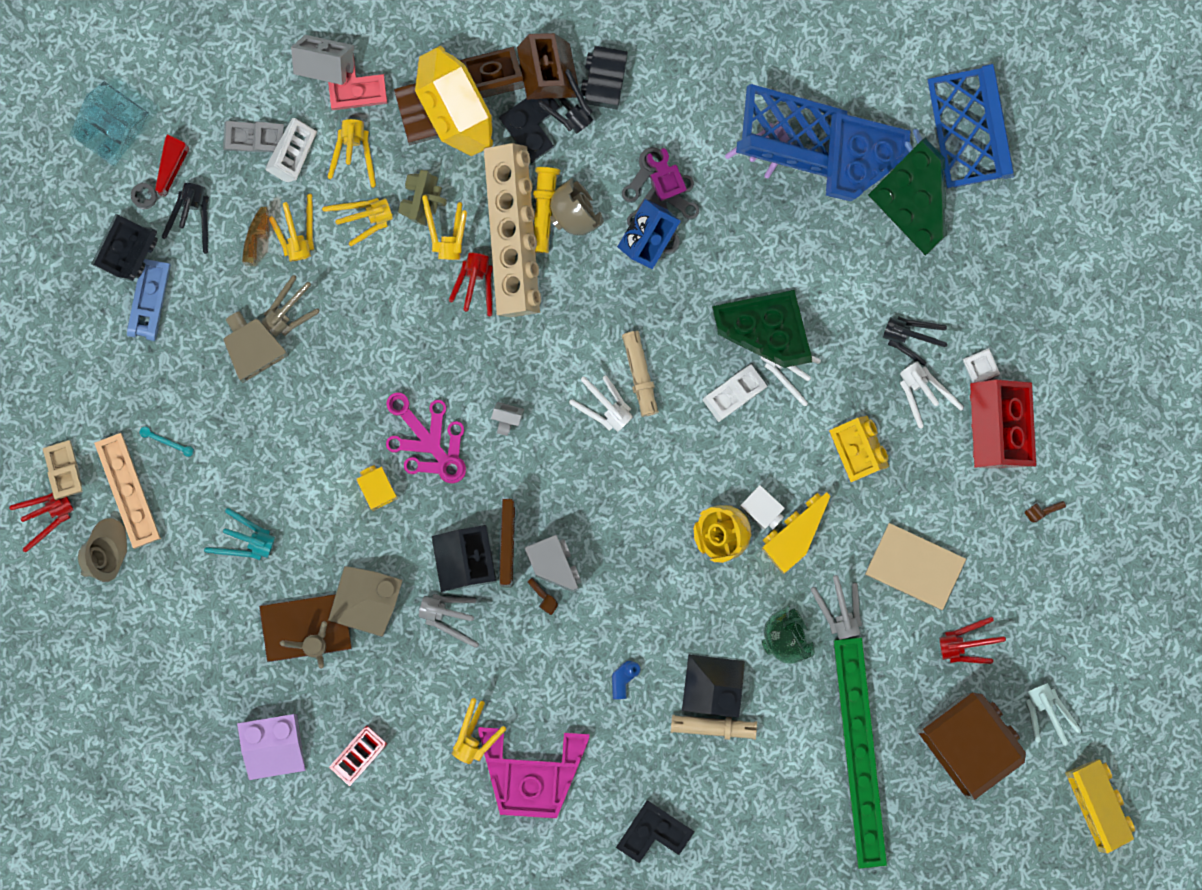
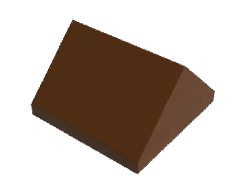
(495, 72)

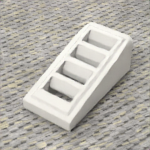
(274, 165)

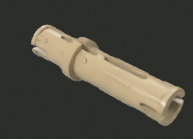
(642, 383)
(714, 727)

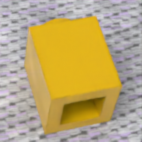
(376, 487)

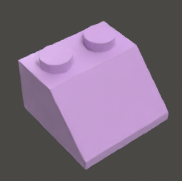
(271, 746)

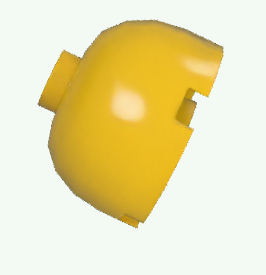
(722, 533)

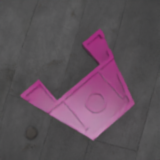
(532, 786)

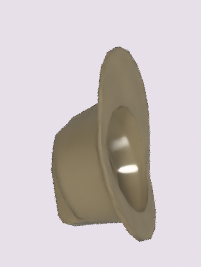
(103, 551)

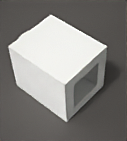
(763, 508)

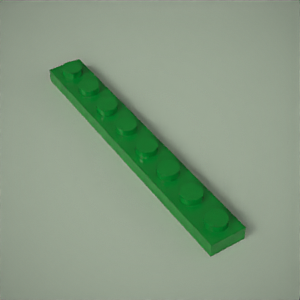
(859, 753)

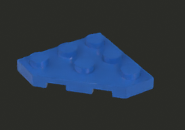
(861, 154)

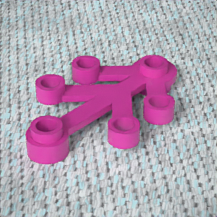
(429, 441)

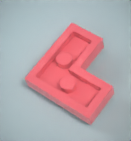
(358, 91)

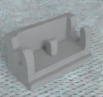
(322, 59)

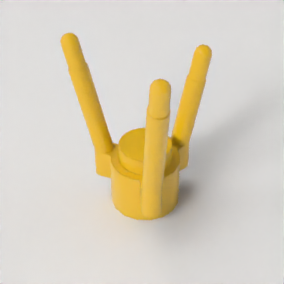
(351, 135)
(376, 211)
(297, 246)
(450, 246)
(466, 747)

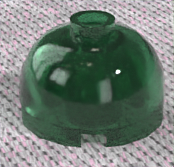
(786, 637)

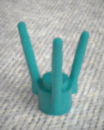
(259, 543)

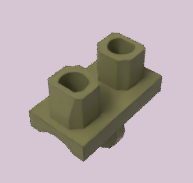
(421, 184)

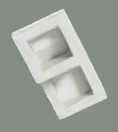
(734, 393)

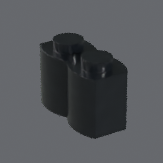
(605, 77)

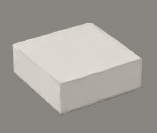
(981, 366)

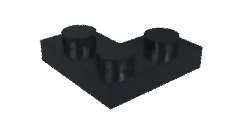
(523, 126)
(653, 825)

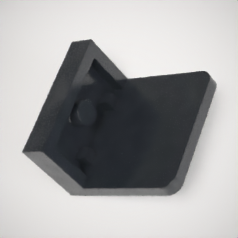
(125, 248)

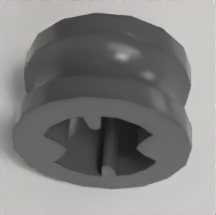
(139, 189)

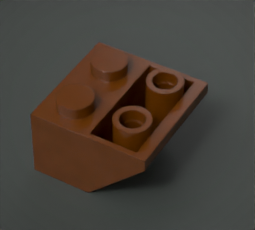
(544, 64)

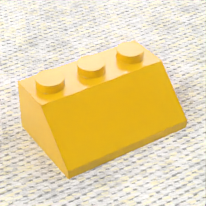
(1101, 805)

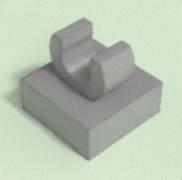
(508, 416)

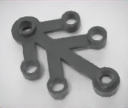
(675, 201)

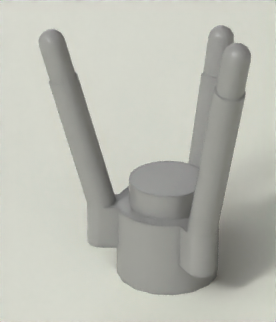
(433, 610)
(847, 624)

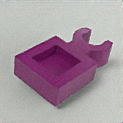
(666, 180)

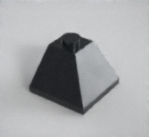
(713, 686)

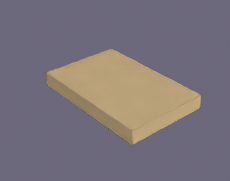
(915, 566)

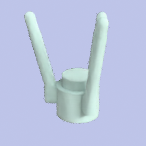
(1043, 698)

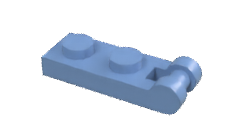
(149, 299)

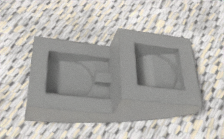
(251, 136)

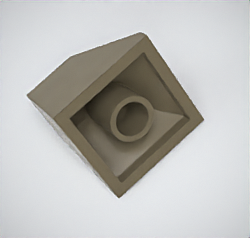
(365, 600)

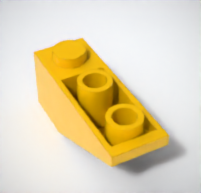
(795, 539)

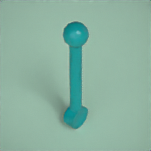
(145, 432)

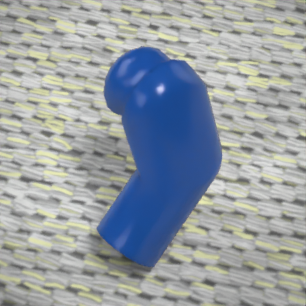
(622, 676)

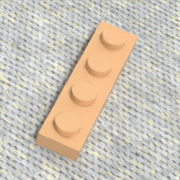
(127, 490)

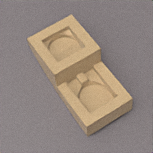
(62, 470)

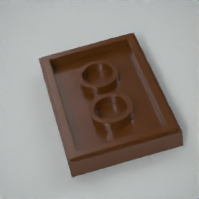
(507, 543)
(297, 621)

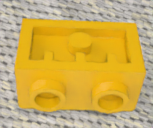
(859, 448)

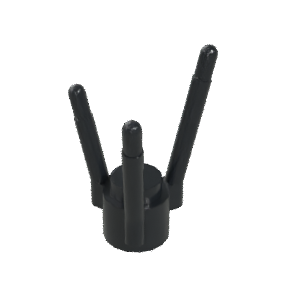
(577, 117)
(190, 198)
(899, 329)

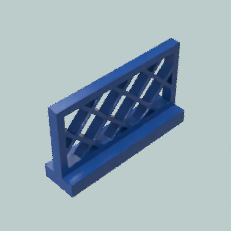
(995, 123)
(780, 152)

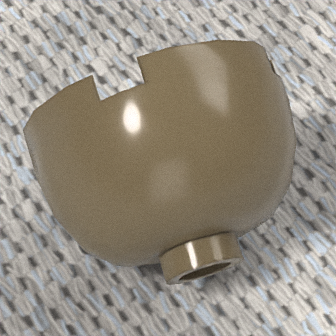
(573, 209)

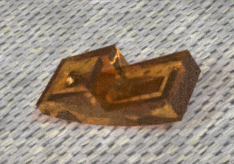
(258, 229)

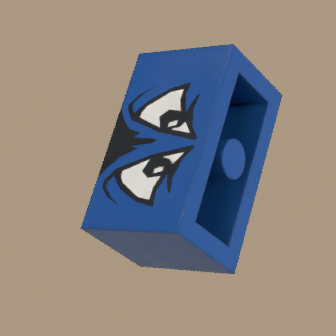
(648, 234)

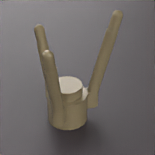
(277, 320)
(313, 645)

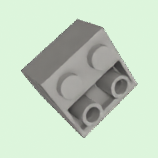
(551, 565)

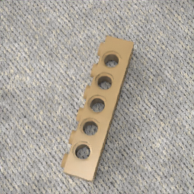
(502, 219)

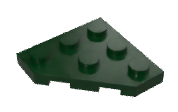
(916, 196)
(766, 327)

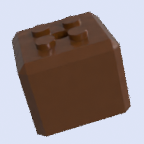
(973, 744)

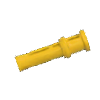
(544, 191)

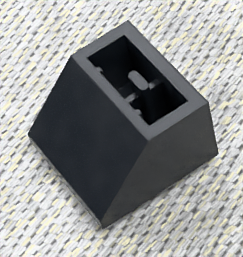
(464, 558)

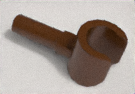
(1035, 513)
(548, 604)

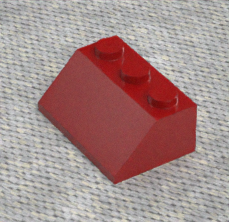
(1003, 424)

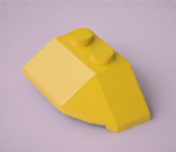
(453, 102)

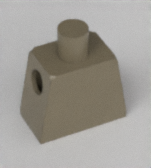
(251, 347)

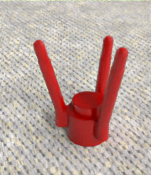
(475, 267)
(58, 507)
(952, 646)

